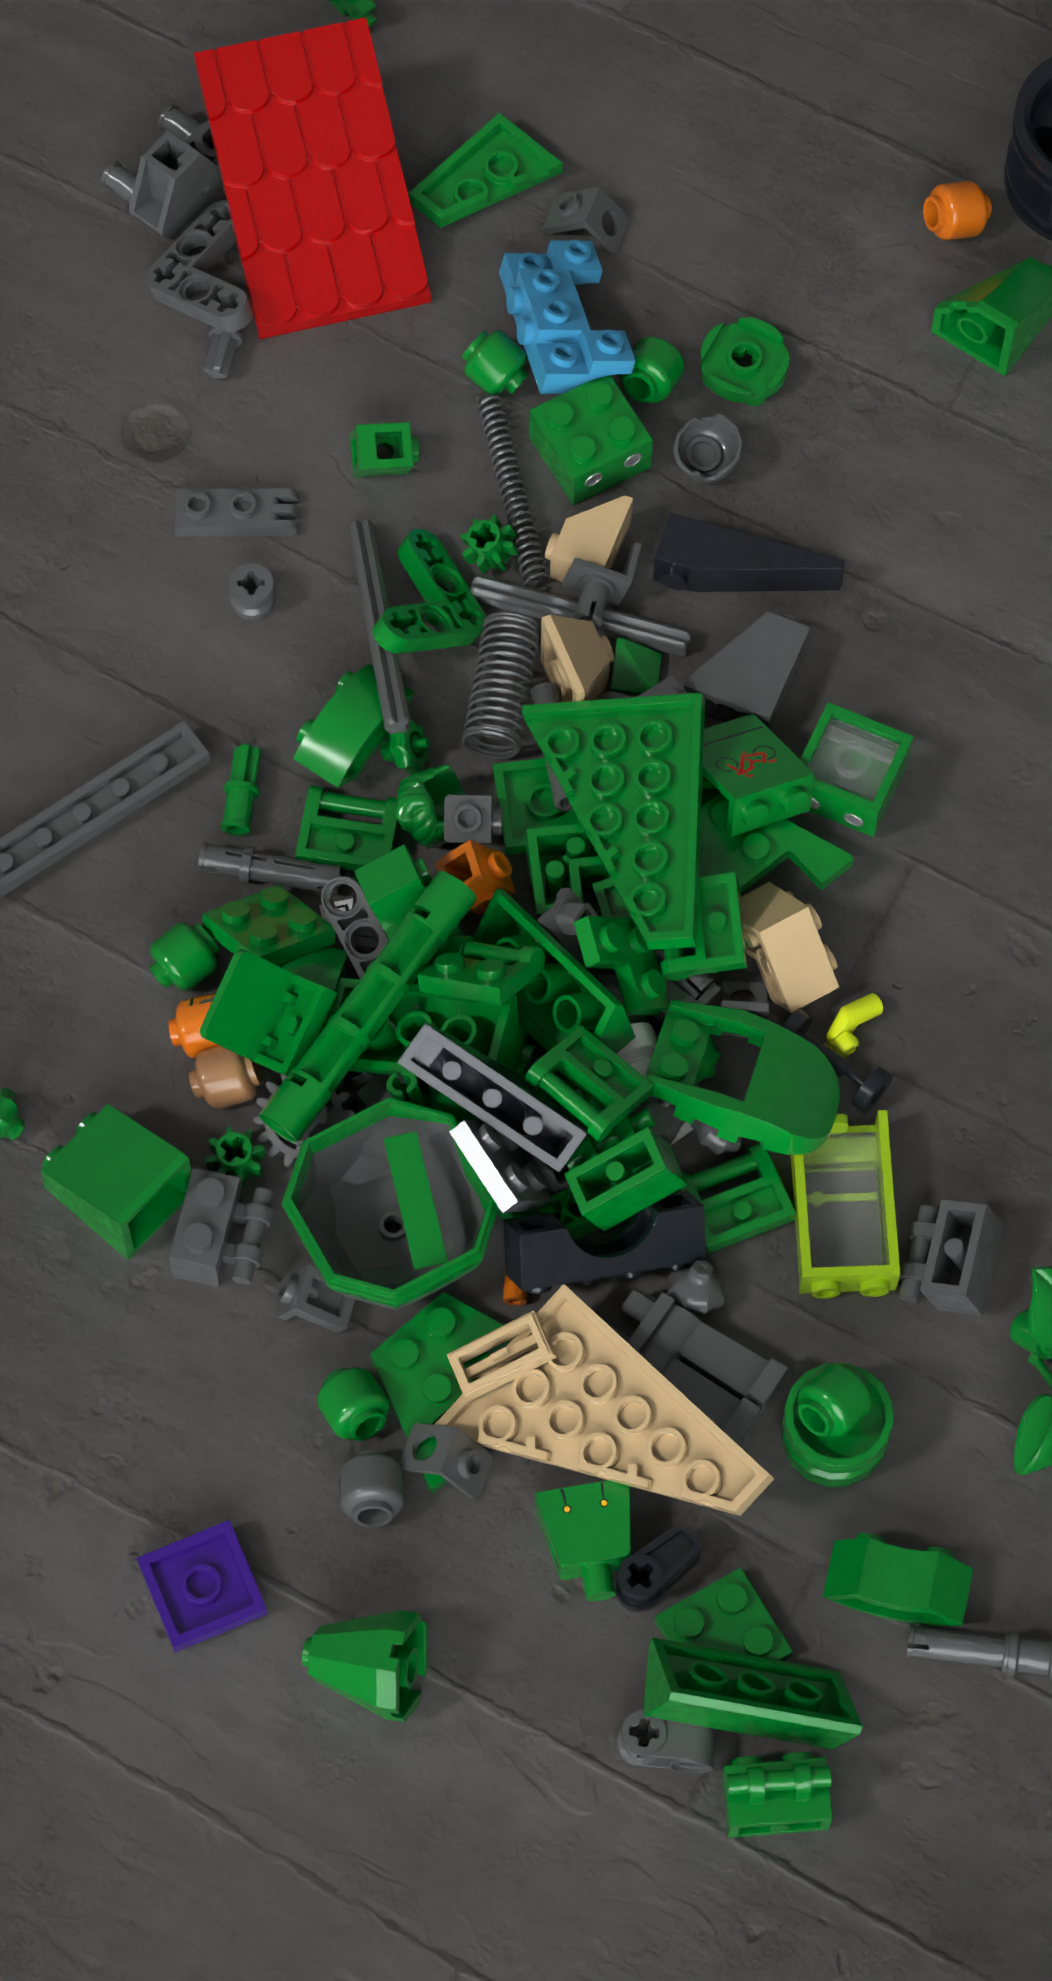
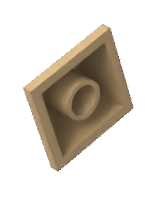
(575, 657)

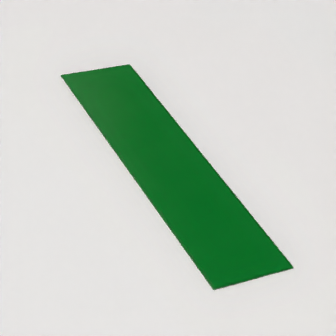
(415, 1200)

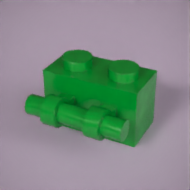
(623, 1171)
(776, 1795)

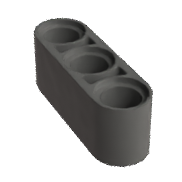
(349, 922)

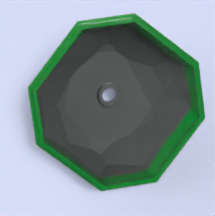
(347, 1195)

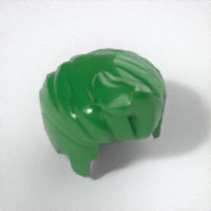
(422, 803)

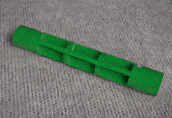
(367, 1007)

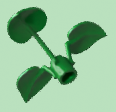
(1034, 1333)

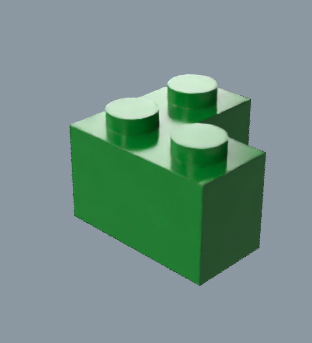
(558, 860)

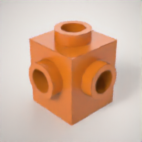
(480, 870)

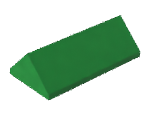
(563, 991)
(480, 1025)
(748, 1695)

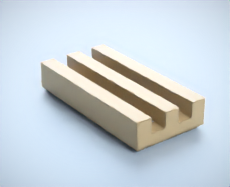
(508, 1372)

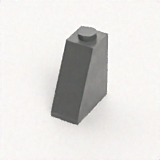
(753, 670)

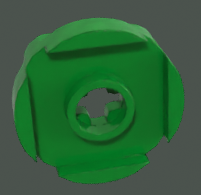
(739, 383)

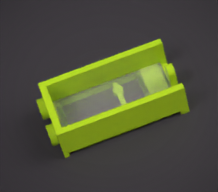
(847, 1212)

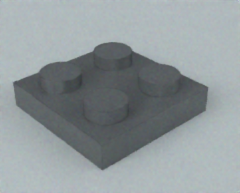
(502, 1167)

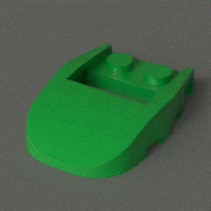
(789, 1094)

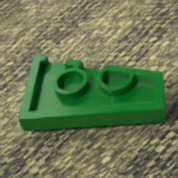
(484, 171)

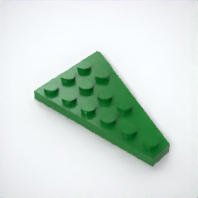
(638, 794)

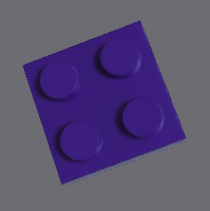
(202, 1586)

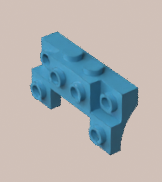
(553, 321)

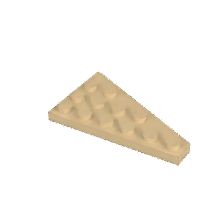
(609, 1417)

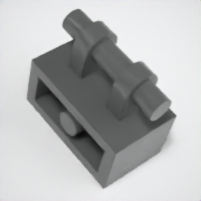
(208, 1225)
(952, 1256)

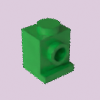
(394, 437)

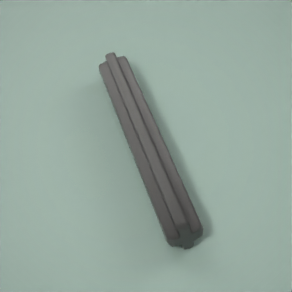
(614, 624)

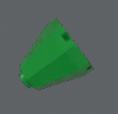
(372, 1661)

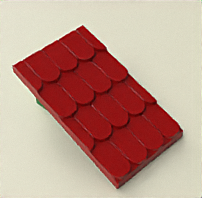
(312, 178)

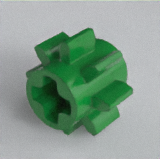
(489, 544)
(231, 1146)

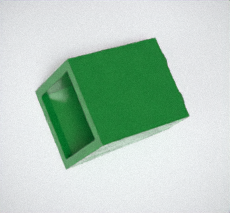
(118, 1179)

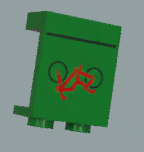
(755, 774)

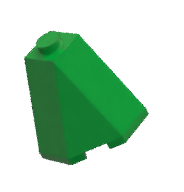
(998, 315)

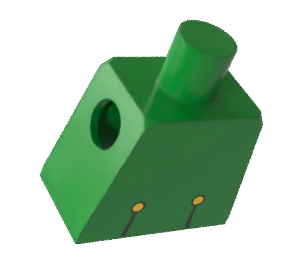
(587, 1532)

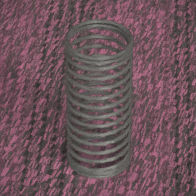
(494, 730)

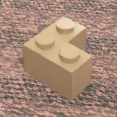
(787, 947)

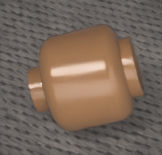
(225, 1078)

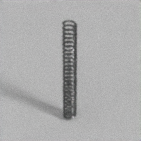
(511, 489)

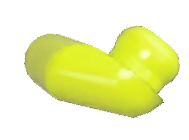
(848, 1018)

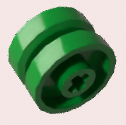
(841, 1459)

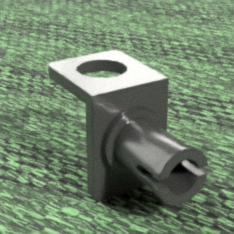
(600, 585)

